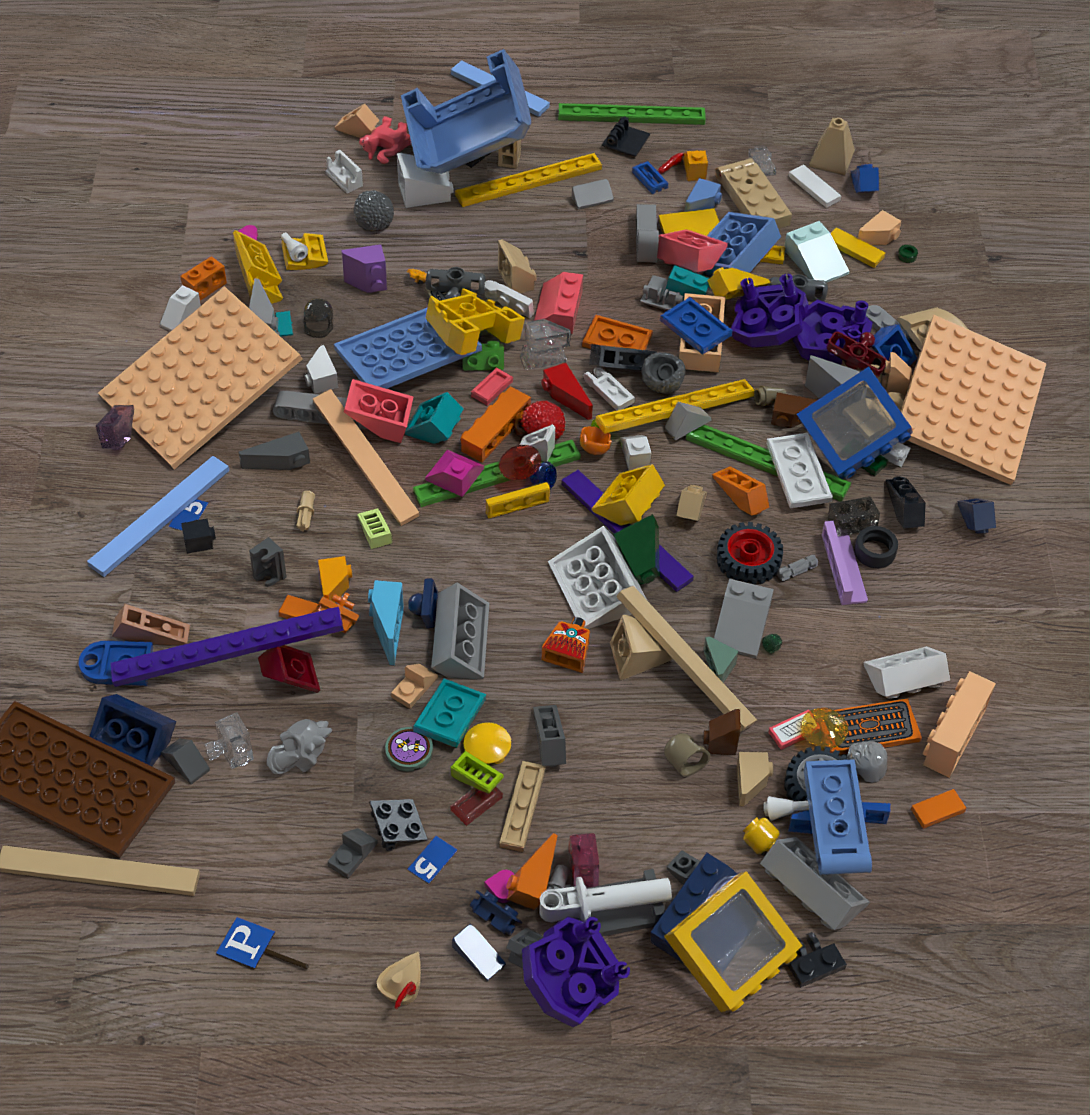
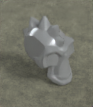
(300, 746)

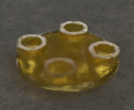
(824, 728)

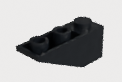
(907, 502)

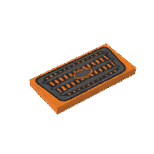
(884, 723)

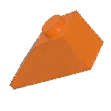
(743, 490)
(532, 878)

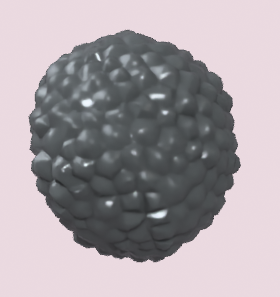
(373, 210)
(663, 372)

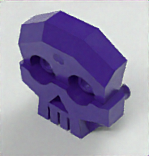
(769, 313)
(823, 321)
(582, 962)

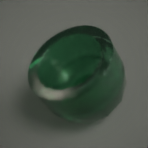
(772, 643)

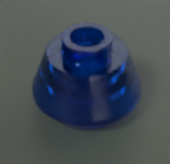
(545, 473)

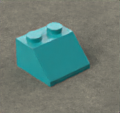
(687, 282)
(435, 419)

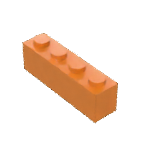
(494, 424)

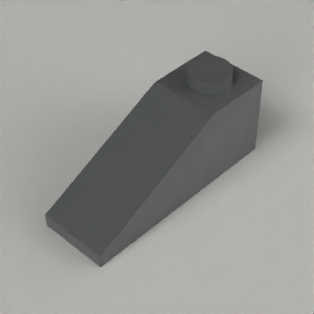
(277, 454)
(550, 735)

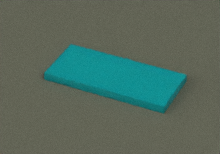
(284, 323)

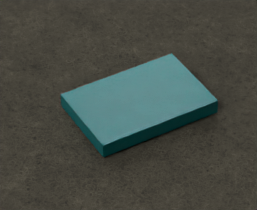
(449, 713)

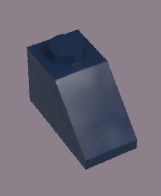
(978, 514)

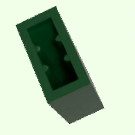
(641, 548)

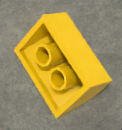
(630, 495)

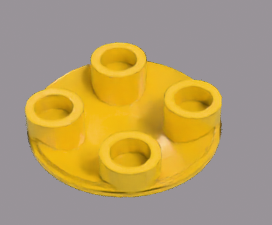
(488, 742)

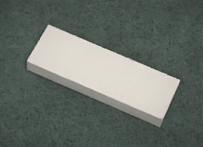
(814, 186)

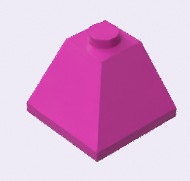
(454, 473)

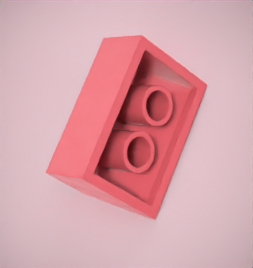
(690, 250)
(561, 299)

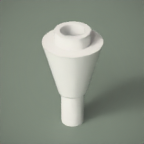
(296, 249)
(779, 807)

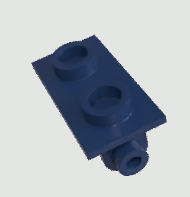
(504, 917)

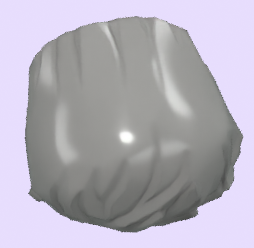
(869, 760)

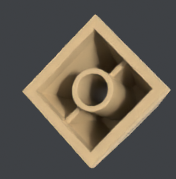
(834, 148)
(635, 648)

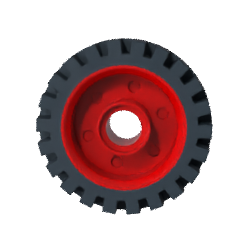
(749, 553)

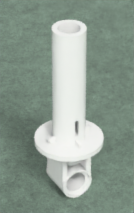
(580, 902)

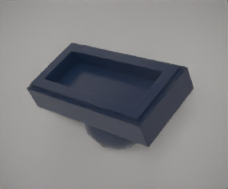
(425, 603)

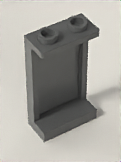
(628, 918)

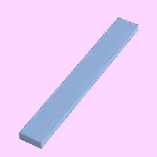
(157, 516)

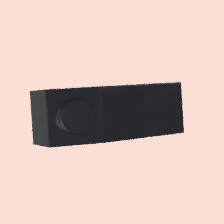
(618, 357)

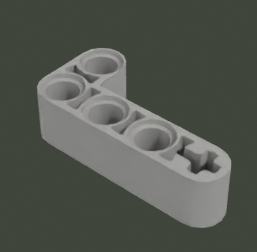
(646, 233)

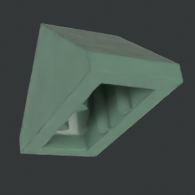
(720, 657)

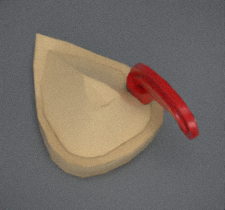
(401, 980)

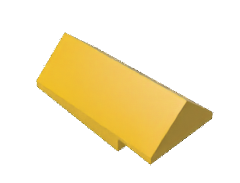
(258, 264)

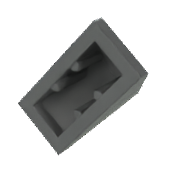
(186, 759)

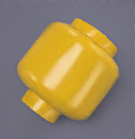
(761, 835)

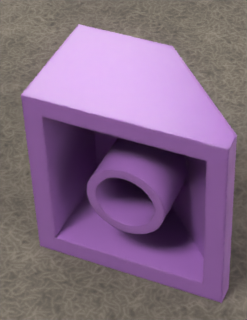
(365, 268)

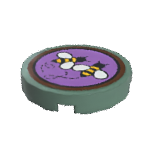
(408, 749)

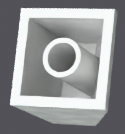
(421, 186)

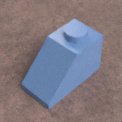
(703, 196)

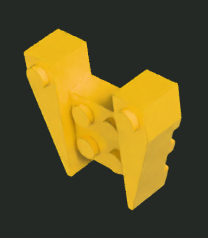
(463, 317)

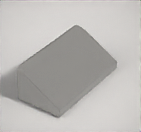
(592, 194)

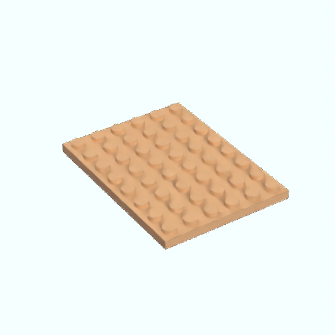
(201, 376)
(972, 399)

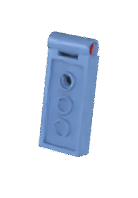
(835, 807)

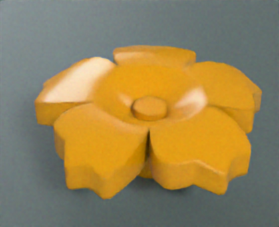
(418, 274)

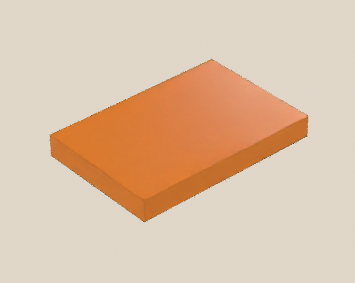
(616, 334)

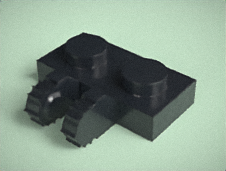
(817, 964)

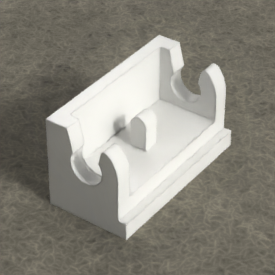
(344, 172)

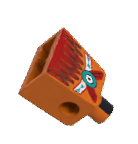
(567, 645)

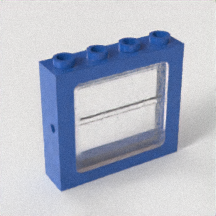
(855, 424)

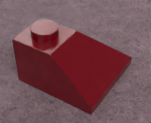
(290, 667)

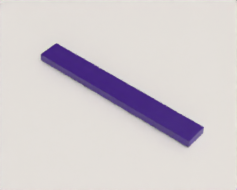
(588, 494)

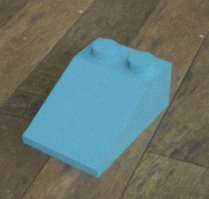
(387, 614)

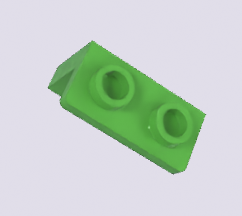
(487, 359)

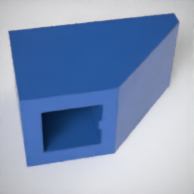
(865, 178)

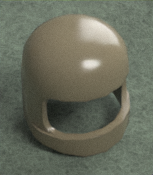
(680, 749)

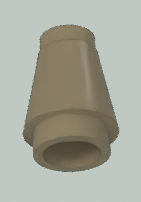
(766, 395)

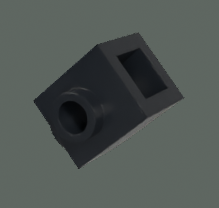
(198, 535)

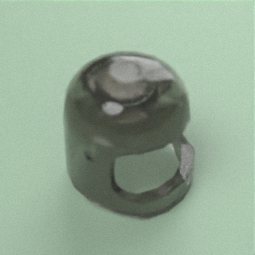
(318, 311)

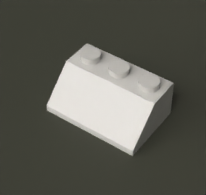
(908, 671)

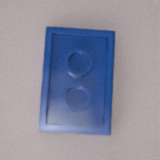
(696, 325)

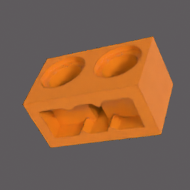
(205, 277)

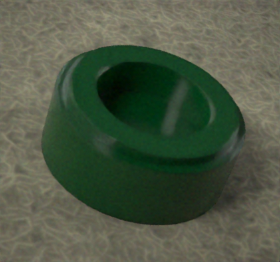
(907, 253)

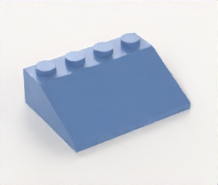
(747, 239)

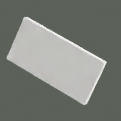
(799, 470)

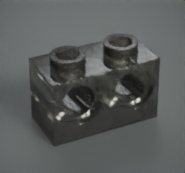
(853, 515)

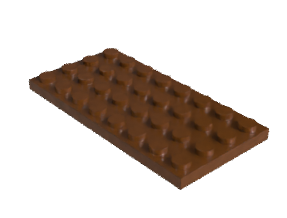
(76, 780)

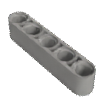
(300, 407)

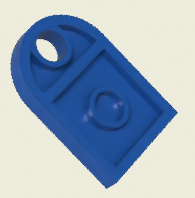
(107, 652)

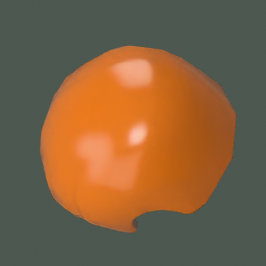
(594, 440)

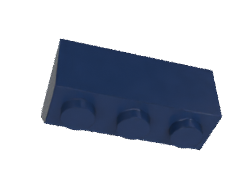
(132, 728)

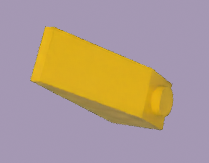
(727, 282)

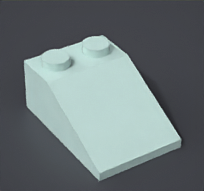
(815, 252)

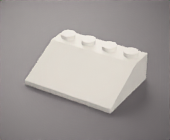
(592, 577)

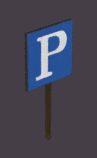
(247, 944)

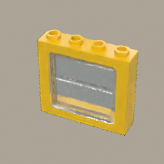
(734, 942)

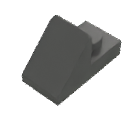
(352, 852)
(519, 942)

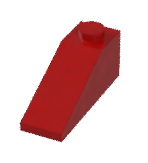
(566, 390)

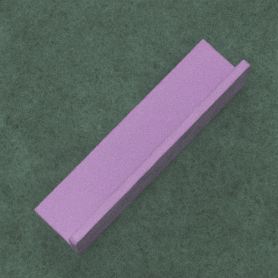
(843, 566)

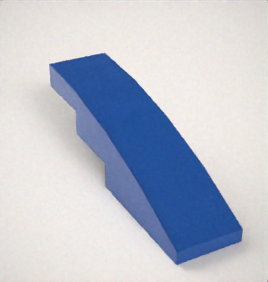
(872, 813)

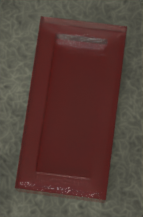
(475, 803)

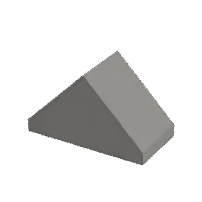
(685, 419)

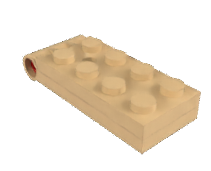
(753, 191)

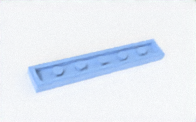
(479, 77)

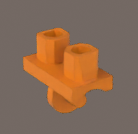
(348, 616)

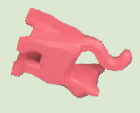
(387, 138)

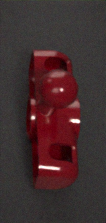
(857, 354)

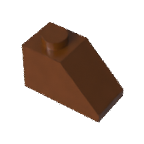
(786, 409)
(723, 734)

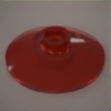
(520, 462)

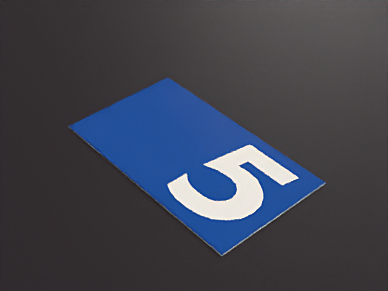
(189, 514)
(432, 859)

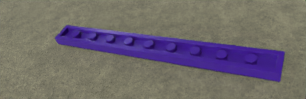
(226, 646)

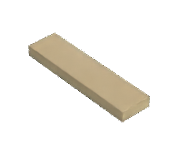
(522, 806)

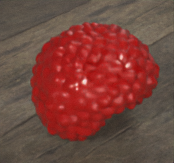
(543, 414)

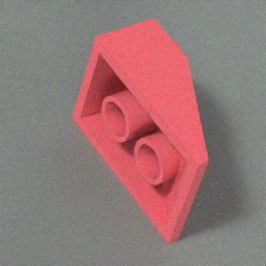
(379, 409)

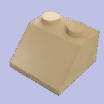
(515, 268)

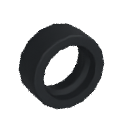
(872, 559)

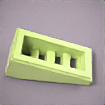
(379, 539)

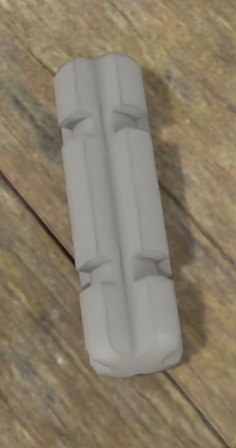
(797, 567)

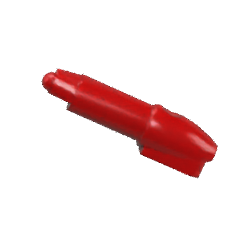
(674, 160)

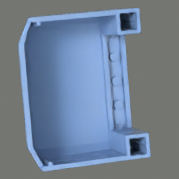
(471, 122)

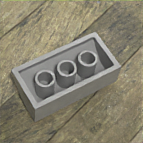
(460, 633)
(824, 894)

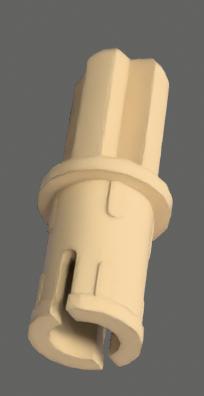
(305, 510)

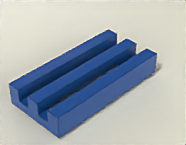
(646, 178)

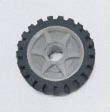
(794, 775)

